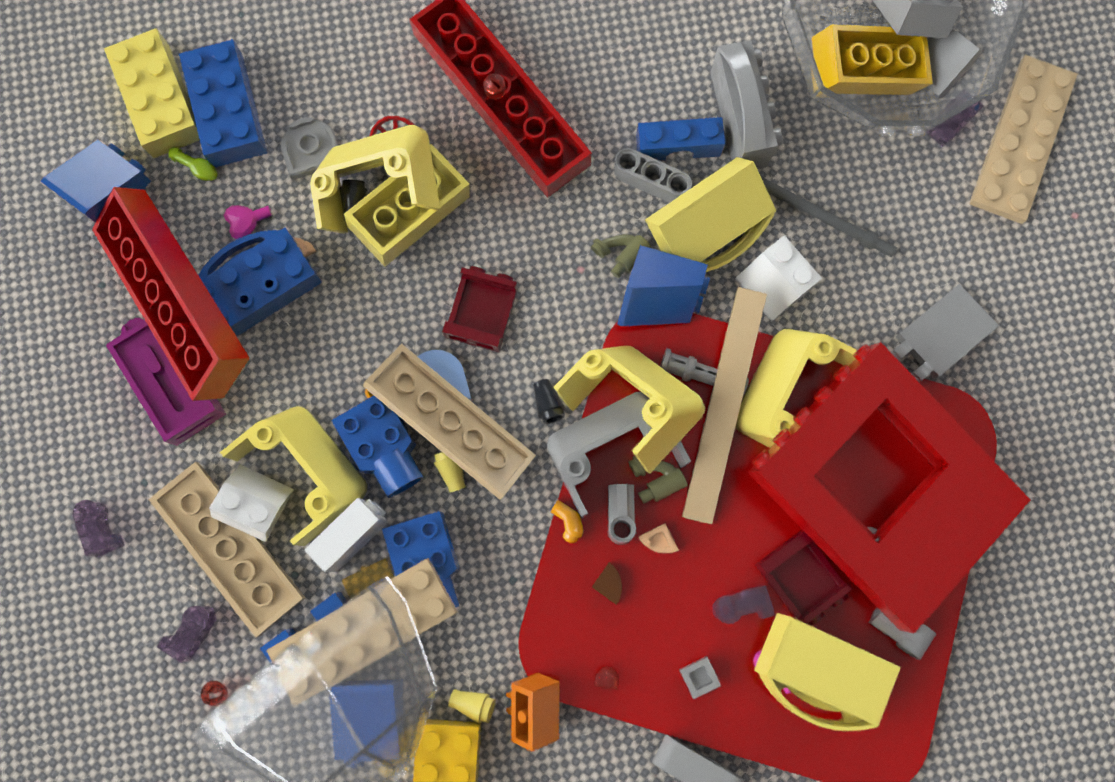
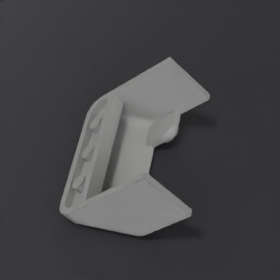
(571, 443)

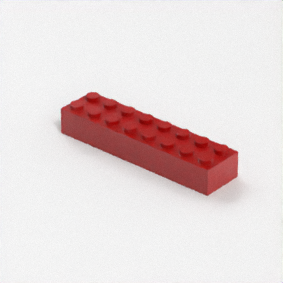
(523, 116)
(170, 294)

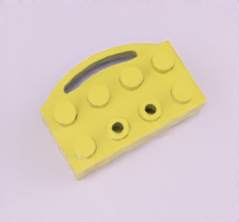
(714, 215)
(825, 675)

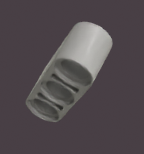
(645, 164)
(690, 764)

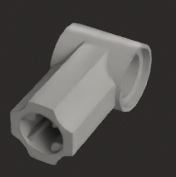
(621, 511)
(911, 643)

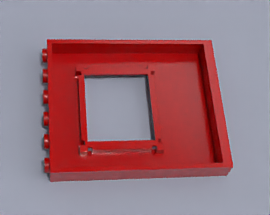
(934, 531)

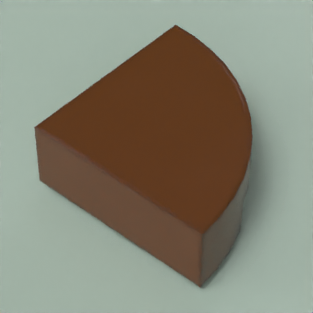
(609, 584)

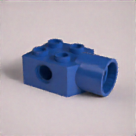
(380, 445)
(423, 539)

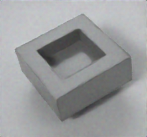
(700, 677)

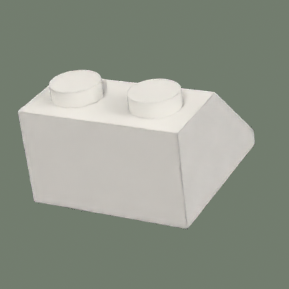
(781, 275)
(250, 502)

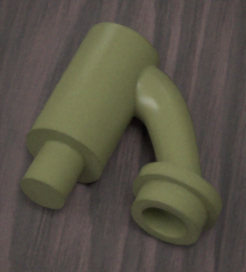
(627, 257)
(662, 487)

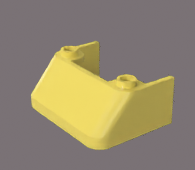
(403, 154)
(763, 403)
(669, 411)
(318, 455)

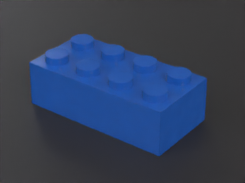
(223, 103)

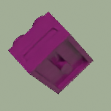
(159, 386)

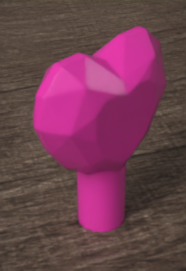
(244, 220)

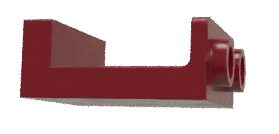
(481, 309)
(803, 578)

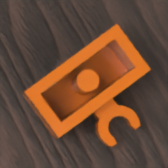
(534, 711)

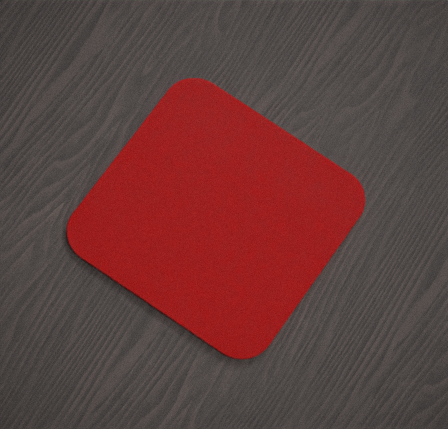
(669, 597)

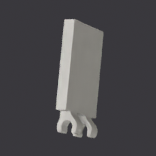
(944, 333)

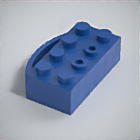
(259, 278)

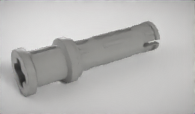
(689, 368)

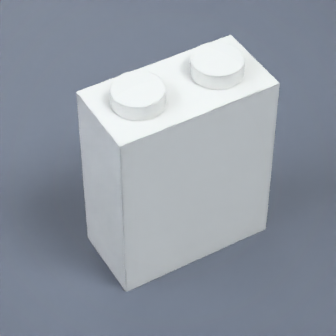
(347, 535)

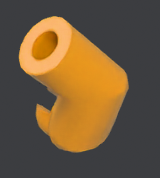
(571, 520)

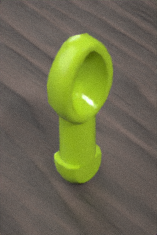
(199, 167)

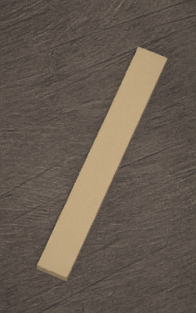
(724, 405)

